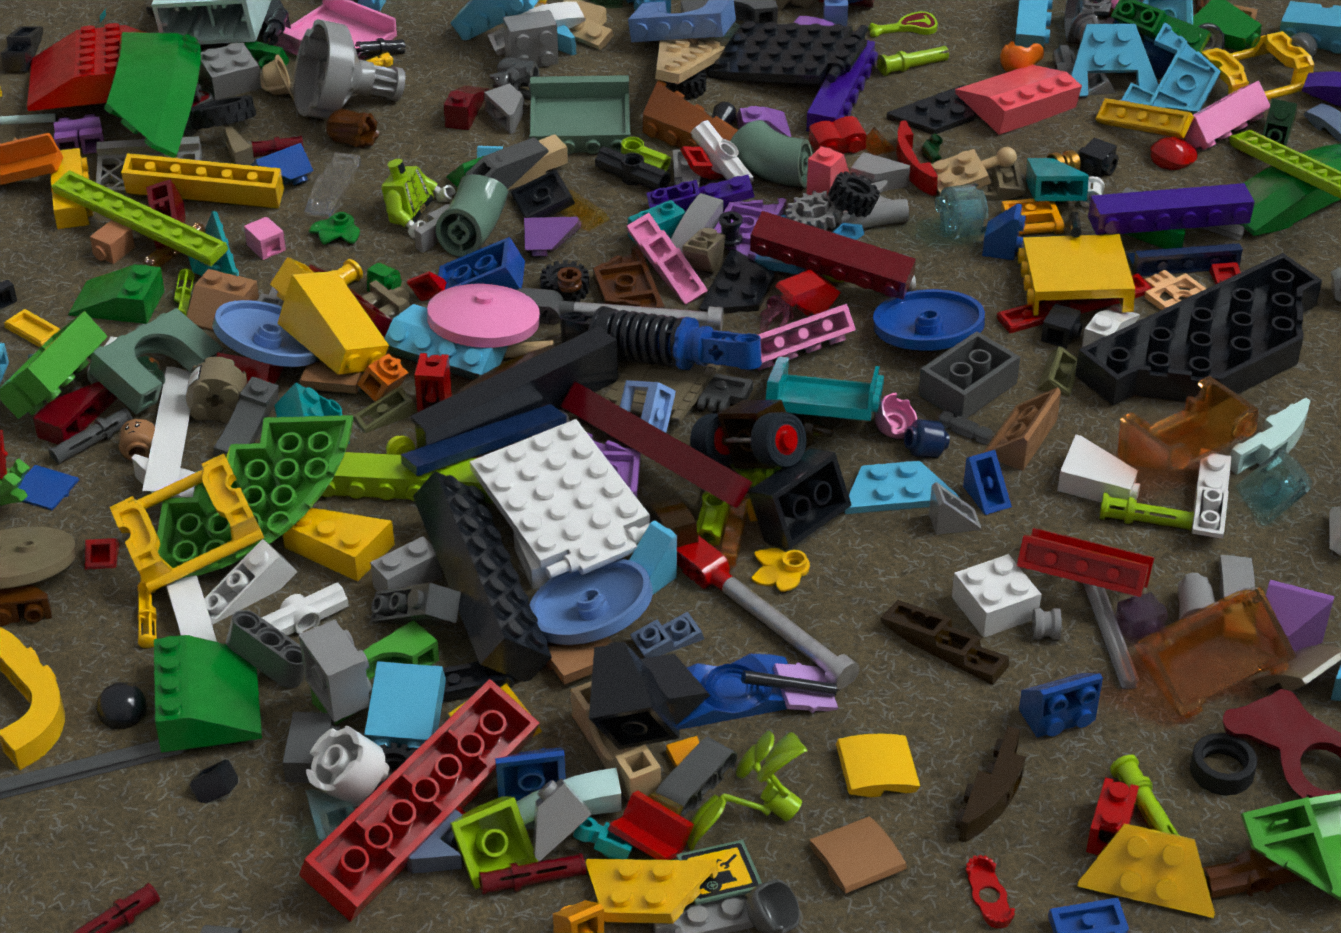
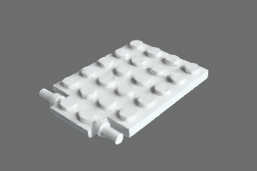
(563, 500)

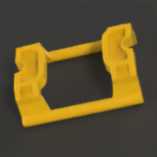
(1279, 46)
(145, 543)

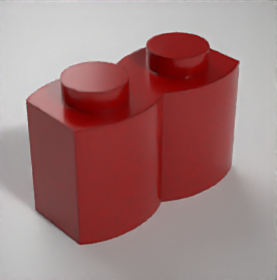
(841, 135)

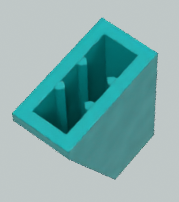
(1055, 180)

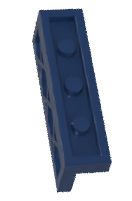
(1183, 259)

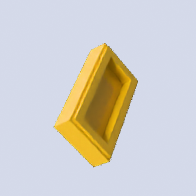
(31, 327)

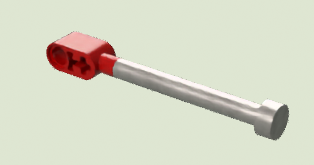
(709, 566)

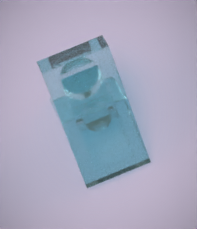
(326, 812)

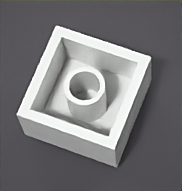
(995, 595)

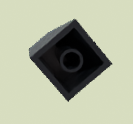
(627, 699)

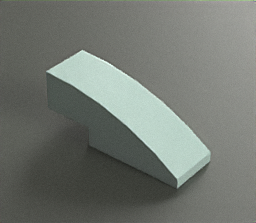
(596, 789)

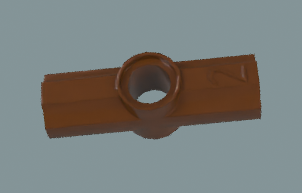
(1247, 873)

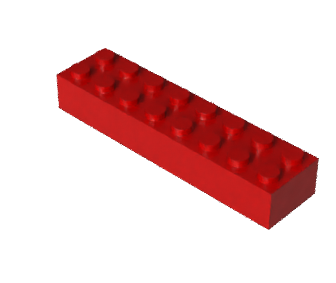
(417, 799)

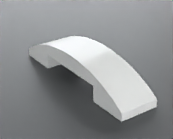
(190, 608)

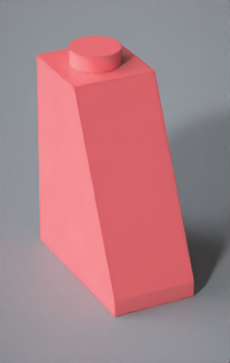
(823, 169)

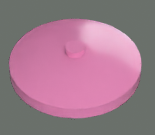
(483, 315)

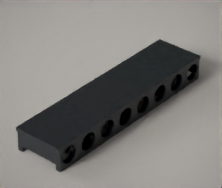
(525, 387)

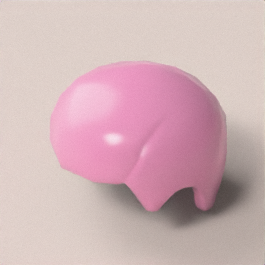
(894, 414)

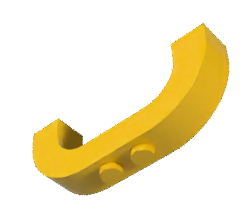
(44, 721)

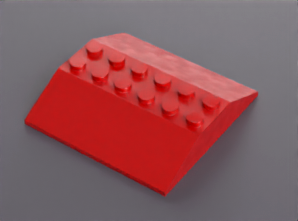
(76, 68)

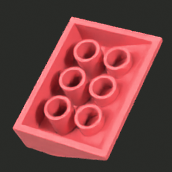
(1021, 97)

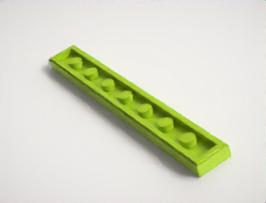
(1289, 161)
(140, 218)

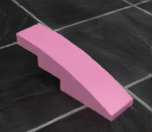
(666, 259)

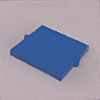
(46, 486)

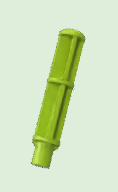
(182, 293)

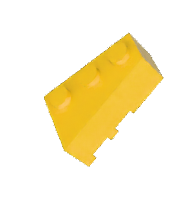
(340, 540)

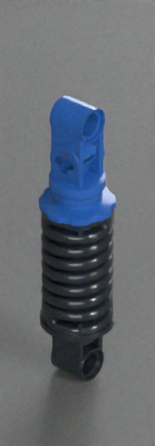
(666, 339)

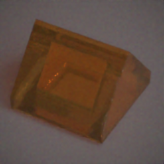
(877, 143)

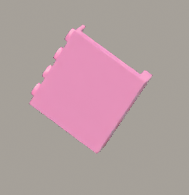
(361, 21)

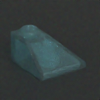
(1274, 486)

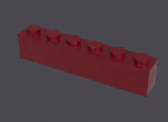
(832, 255)

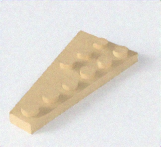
(684, 58)

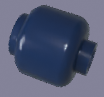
(926, 438)

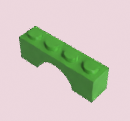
(405, 645)

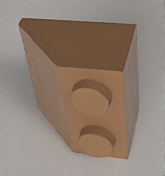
(215, 290)

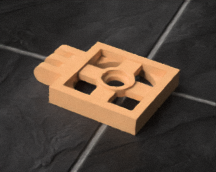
(1168, 283)

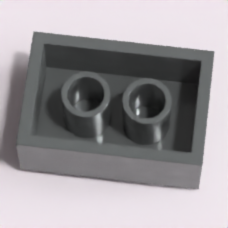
(969, 375)

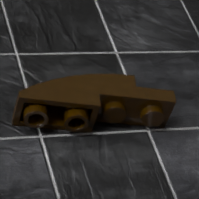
(993, 789)

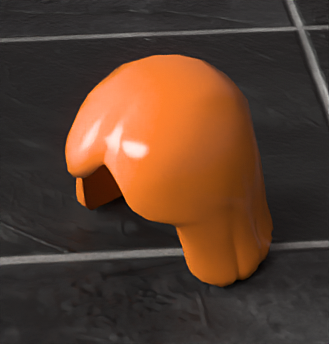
(1016, 57)

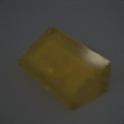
(588, 213)

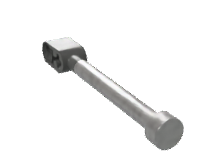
(552, 305)

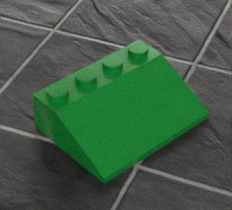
(203, 694)

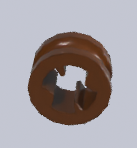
(569, 279)

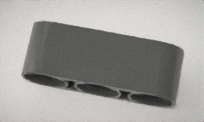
(266, 648)
(697, 774)

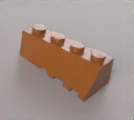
(673, 118)

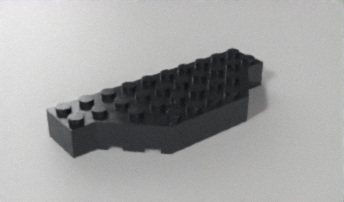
(1229, 331)

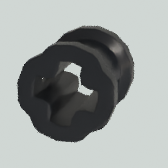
(731, 229)

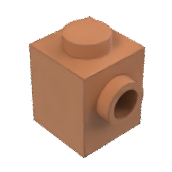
(112, 242)

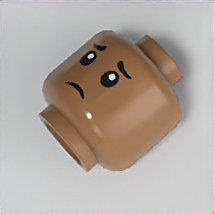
(136, 438)

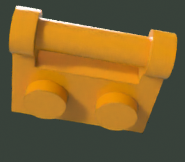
(1038, 212)

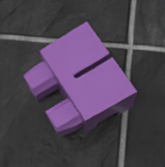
(72, 132)

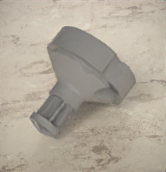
(331, 72)

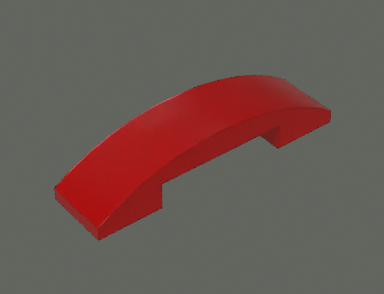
(922, 174)

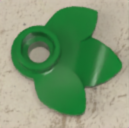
(336, 226)

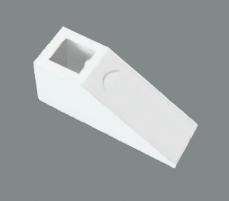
(253, 579)

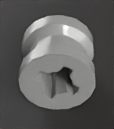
(1046, 623)

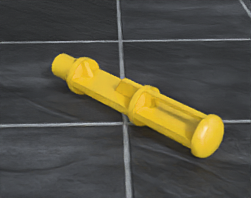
(146, 615)

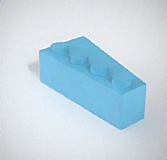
(1032, 22)

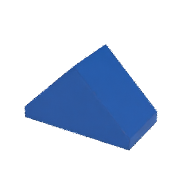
(986, 483)

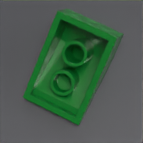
(122, 295)

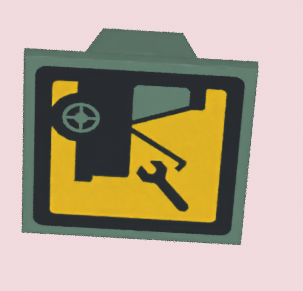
(735, 875)

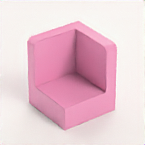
(264, 238)

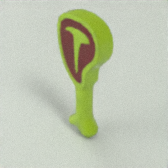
(916, 22)

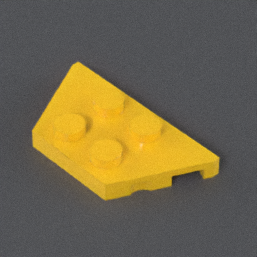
(1151, 869)
(647, 888)

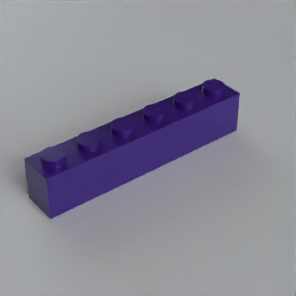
(836, 98)
(1170, 209)

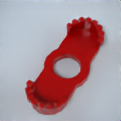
(982, 875)

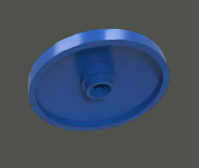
(928, 319)

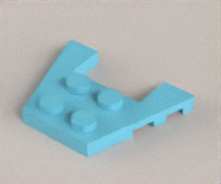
(1112, 50)
(1185, 81)

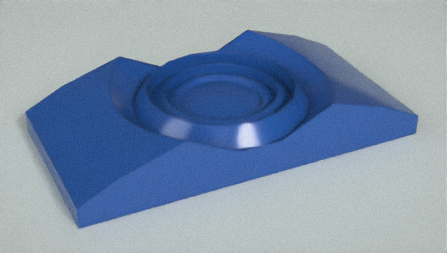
(731, 697)

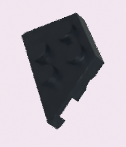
(935, 113)
(739, 285)

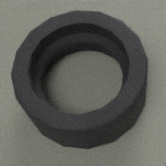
(1220, 782)

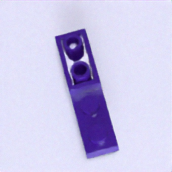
(1324, 86)
(683, 194)

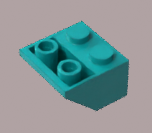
(305, 402)

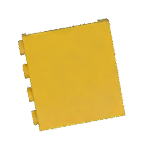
(1076, 269)

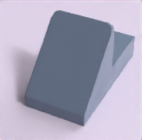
(437, 851)

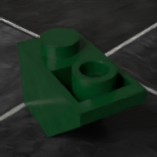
(1280, 121)

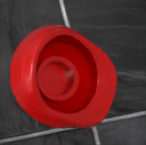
(1173, 153)

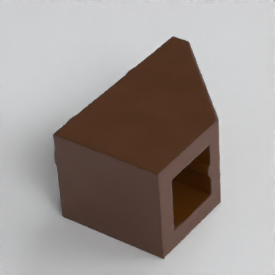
(35, 606)

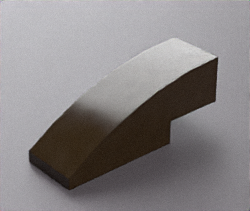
(677, 517)

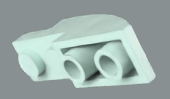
(1278, 432)

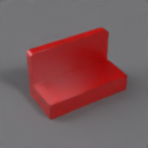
(652, 827)

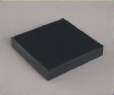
(543, 196)

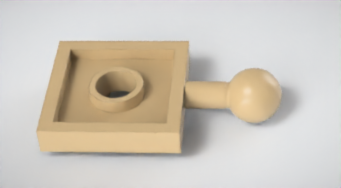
(970, 168)

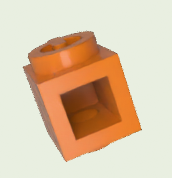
(382, 377)

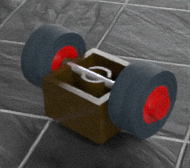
(751, 435)

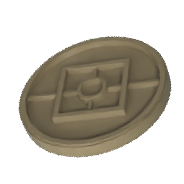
(33, 554)

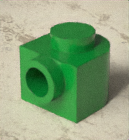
(384, 275)

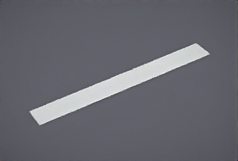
(170, 432)

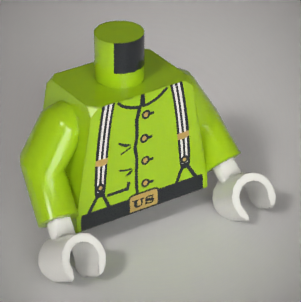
(409, 193)

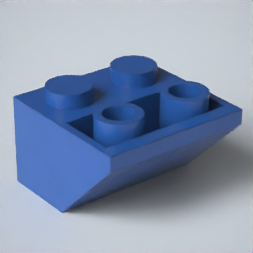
(1061, 703)

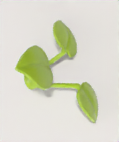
(775, 795)

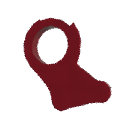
(1285, 726)

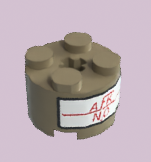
(214, 389)

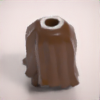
(352, 128)

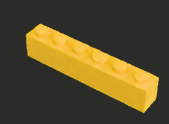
(205, 180)

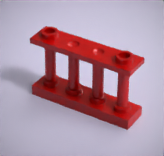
(1085, 562)

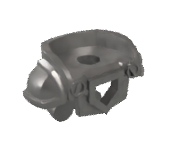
(1083, 12)

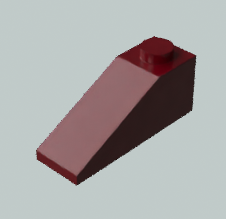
(463, 106)
(167, 200)
(72, 412)

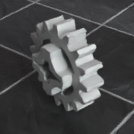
(815, 210)

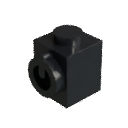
(1098, 158)

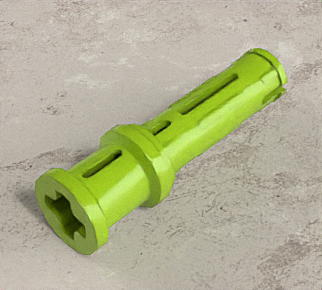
(902, 61)
(1182, 519)
(1128, 772)

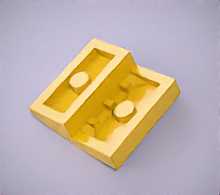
(877, 764)

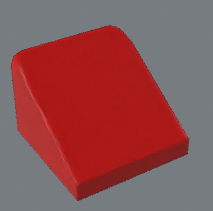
(426, 285)
(101, 553)

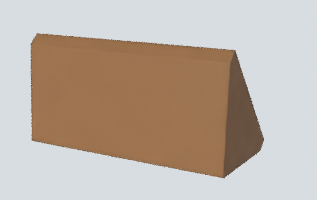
(1026, 429)

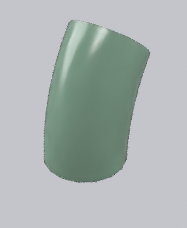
(773, 154)
(471, 214)

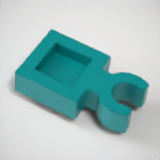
(604, 840)

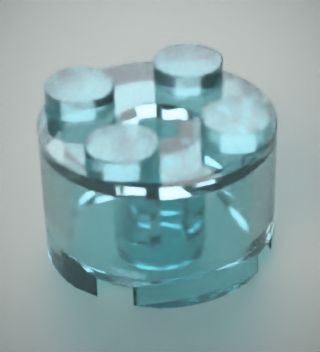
(962, 211)

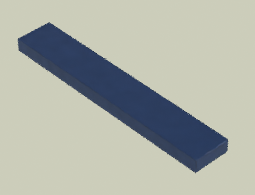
(482, 440)

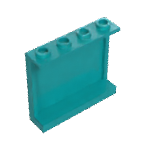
(824, 395)

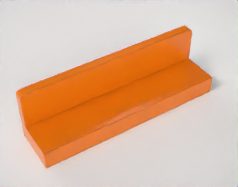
(29, 158)

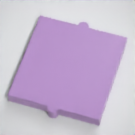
(803, 700)

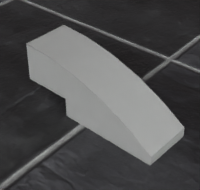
(701, 214)

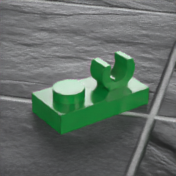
(265, 52)

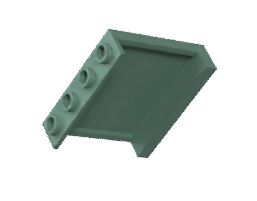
(581, 111)

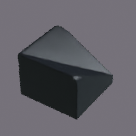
(214, 781)

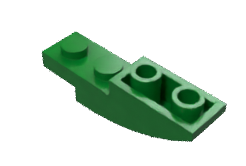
(1151, 19)

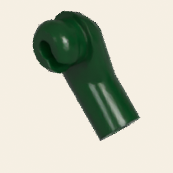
(931, 147)

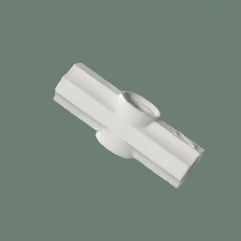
(719, 151)
(302, 612)

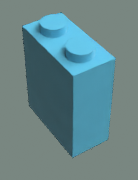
(405, 704)

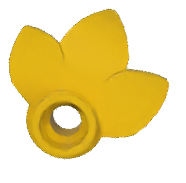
(781, 568)

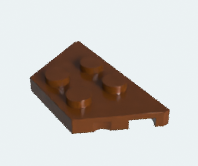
(627, 281)

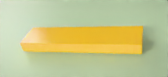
(1144, 118)

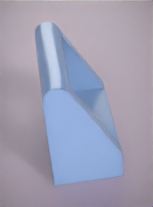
(657, 402)

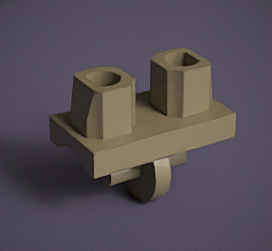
(388, 301)

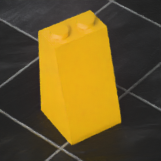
(331, 322)

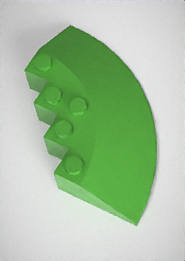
(278, 479)

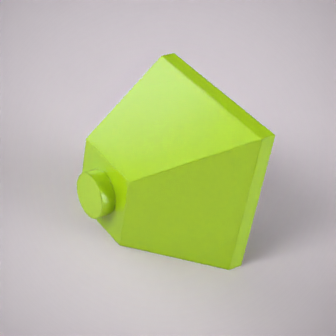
(492, 837)

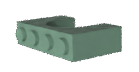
(168, 335)

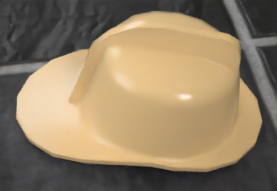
(276, 78)

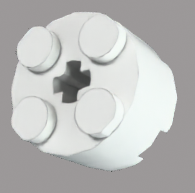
(347, 765)

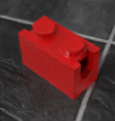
(432, 379)
(1112, 811)

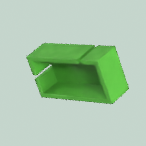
(52, 366)

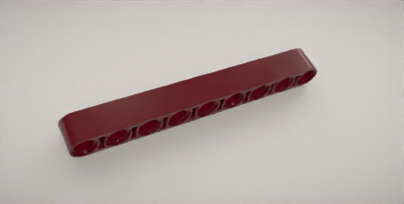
(657, 445)

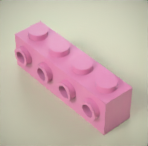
(1227, 114)
(806, 335)

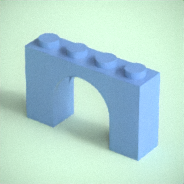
(653, 22)

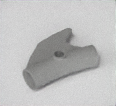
(884, 212)

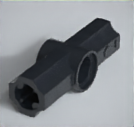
(632, 169)

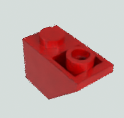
(809, 292)

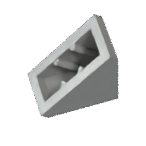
(950, 513)

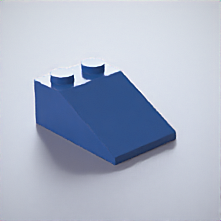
(493, 264)

